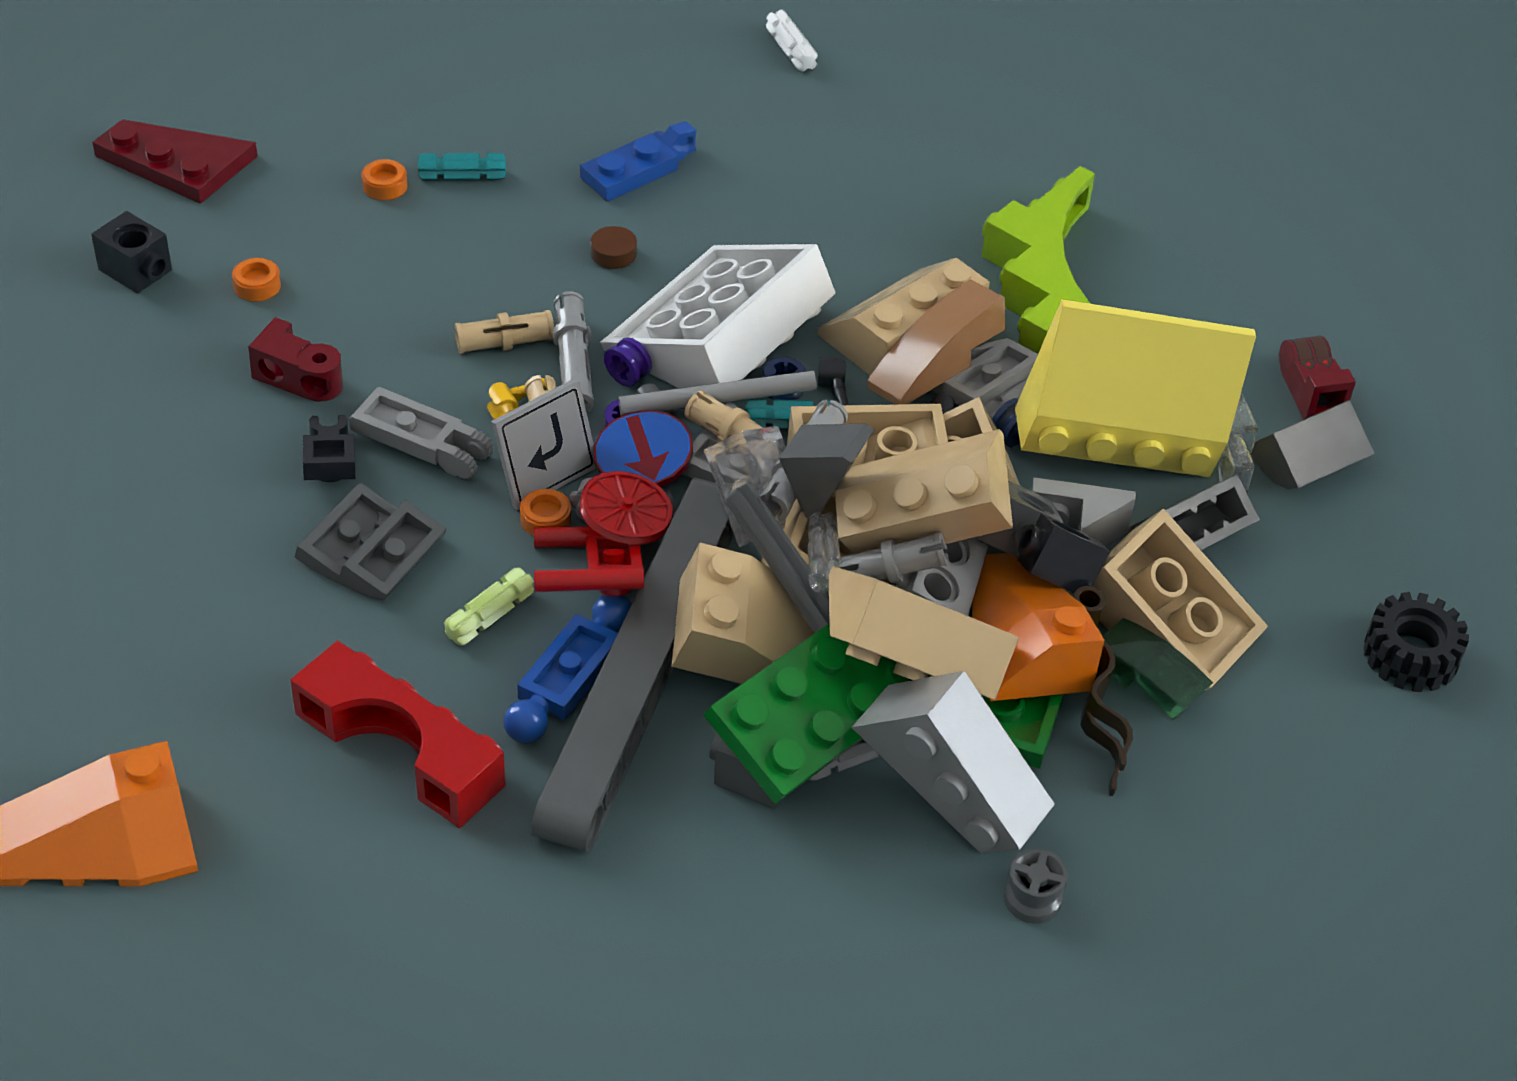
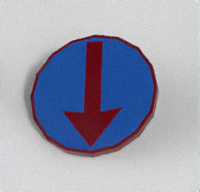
(645, 444)

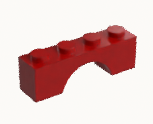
(351, 696)

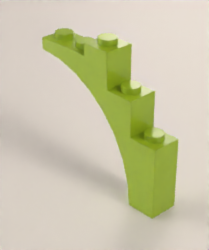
(1032, 253)

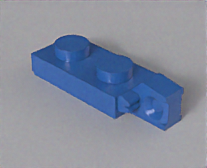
(639, 161)

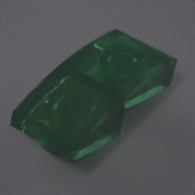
(1156, 666)

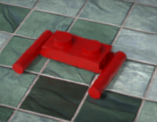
(610, 565)

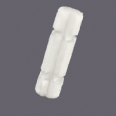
(791, 40)

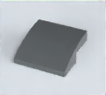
(369, 542)

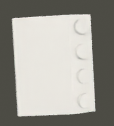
(728, 312)

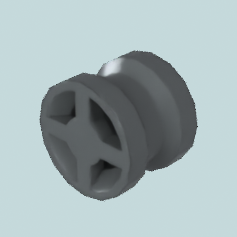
(1026, 875)

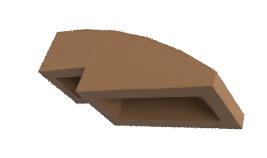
(939, 343)

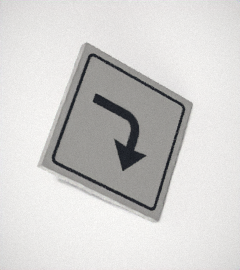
(545, 442)

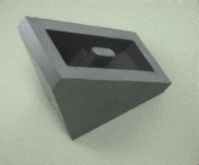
(820, 460)

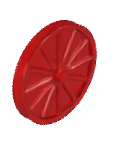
(626, 508)

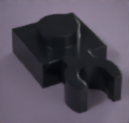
(328, 451)

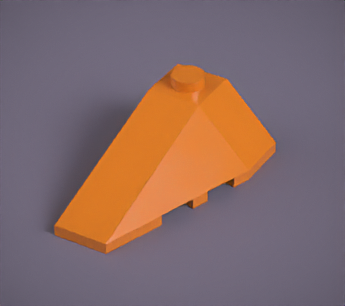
(1056, 634)
(100, 823)

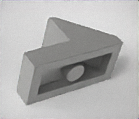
(1089, 508)

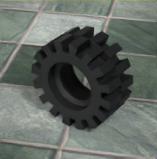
(1410, 662)

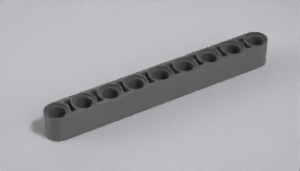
(629, 682)

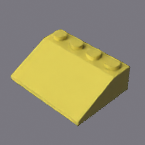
(1134, 389)

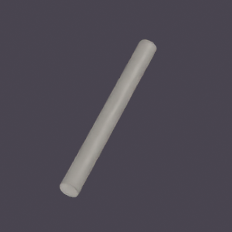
(721, 392)

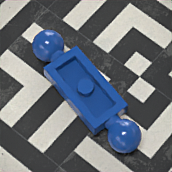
(565, 670)

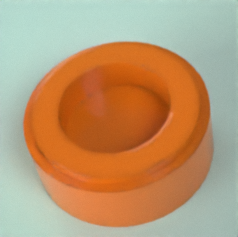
(384, 179)
(256, 279)
(544, 509)

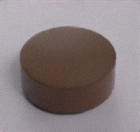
(613, 247)

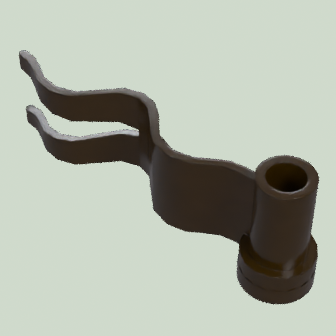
(1094, 603)

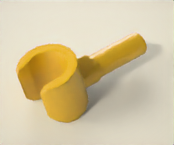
(505, 399)

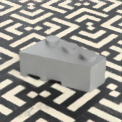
(957, 759)

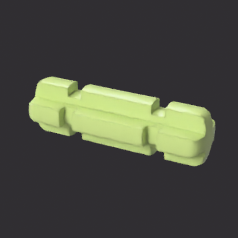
(489, 606)

